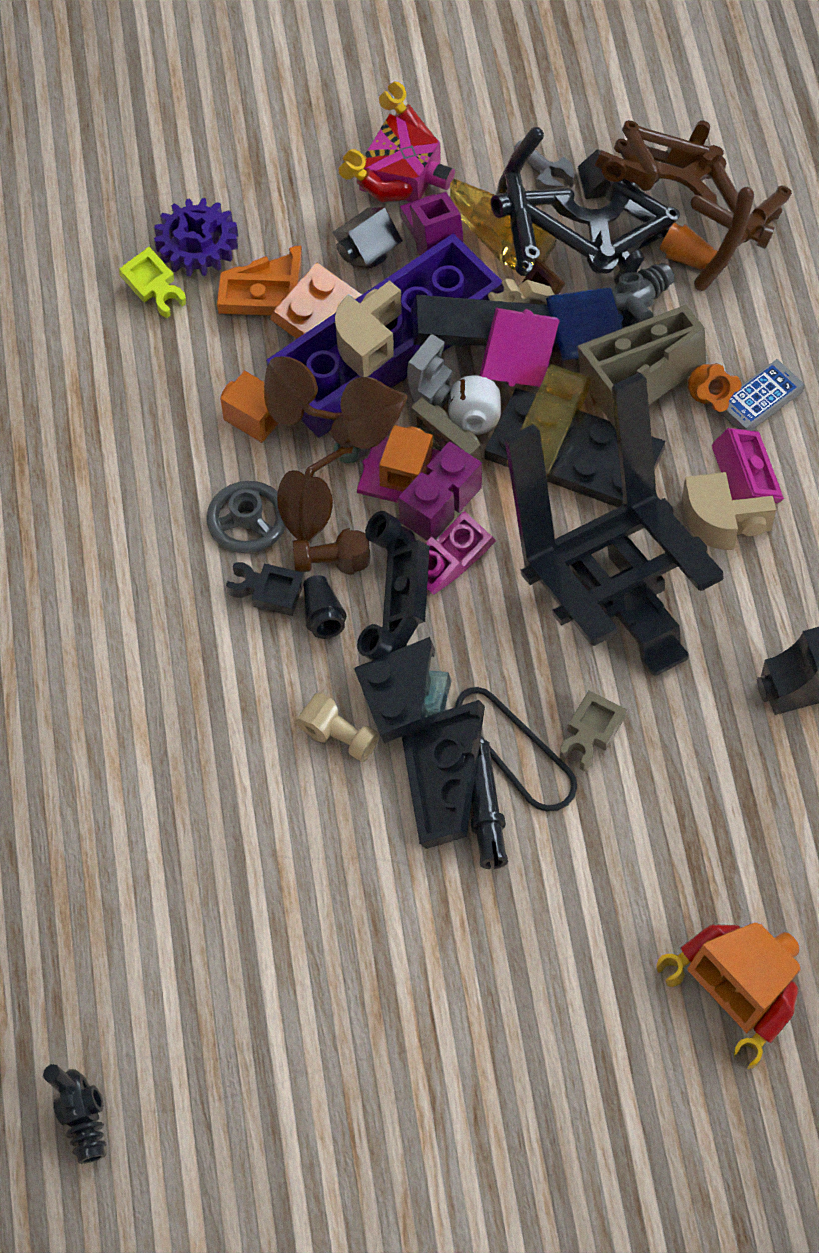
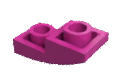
(456, 551)

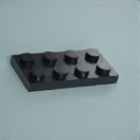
(586, 457)

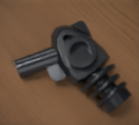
(79, 1109)

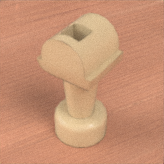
(322, 720)

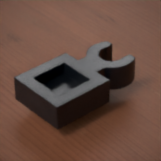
(272, 589)

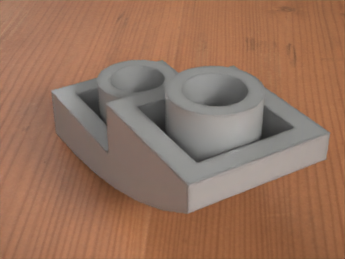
(428, 374)

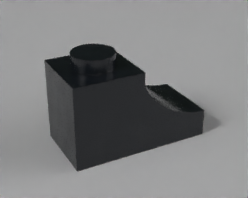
(792, 676)

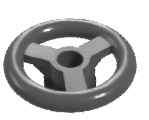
(244, 497)

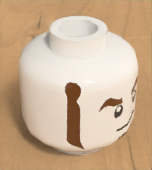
(475, 404)

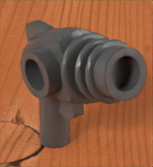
(640, 288)

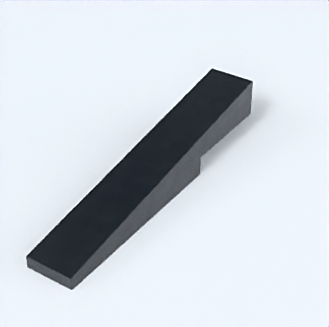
(469, 320)

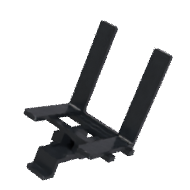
(566, 564)

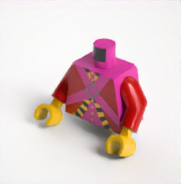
(400, 158)

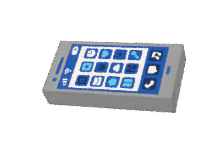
(763, 396)

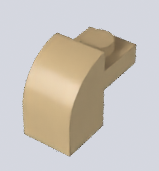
(361, 328)
(719, 518)

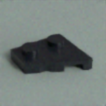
(398, 688)

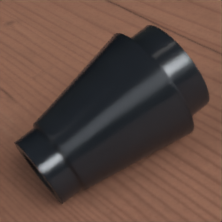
(322, 608)

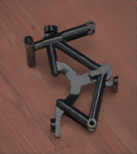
(600, 251)

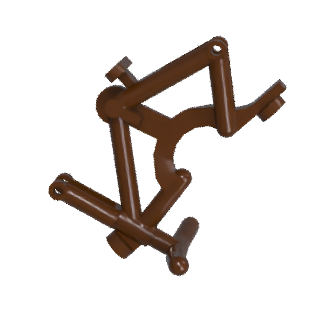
(698, 162)

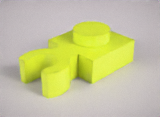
(151, 278)

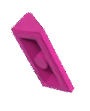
(746, 465)

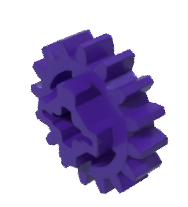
(196, 237)

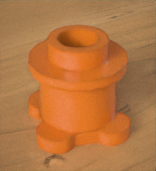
(720, 388)

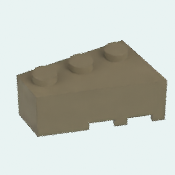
(660, 348)

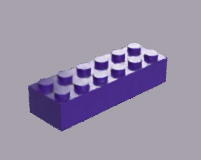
(441, 271)

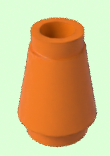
(687, 247)

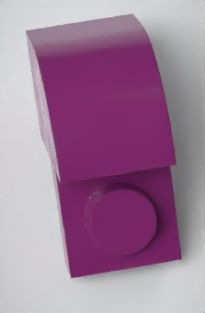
(432, 220)

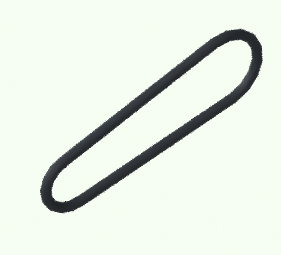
(536, 740)

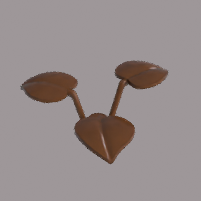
(365, 421)

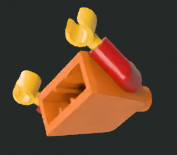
(745, 974)

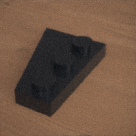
(443, 771)

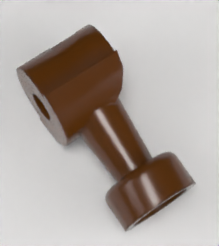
(348, 552)

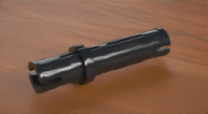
(487, 819)

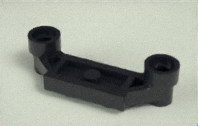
(404, 586)

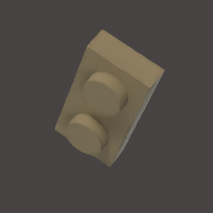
(438, 423)

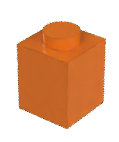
(245, 406)
(405, 457)

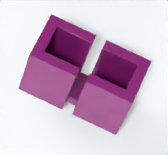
(428, 503)

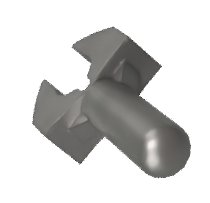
(562, 168)

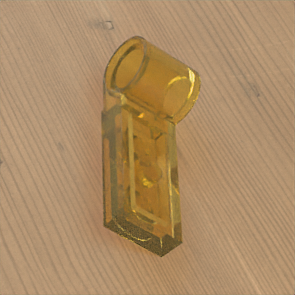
(554, 408)

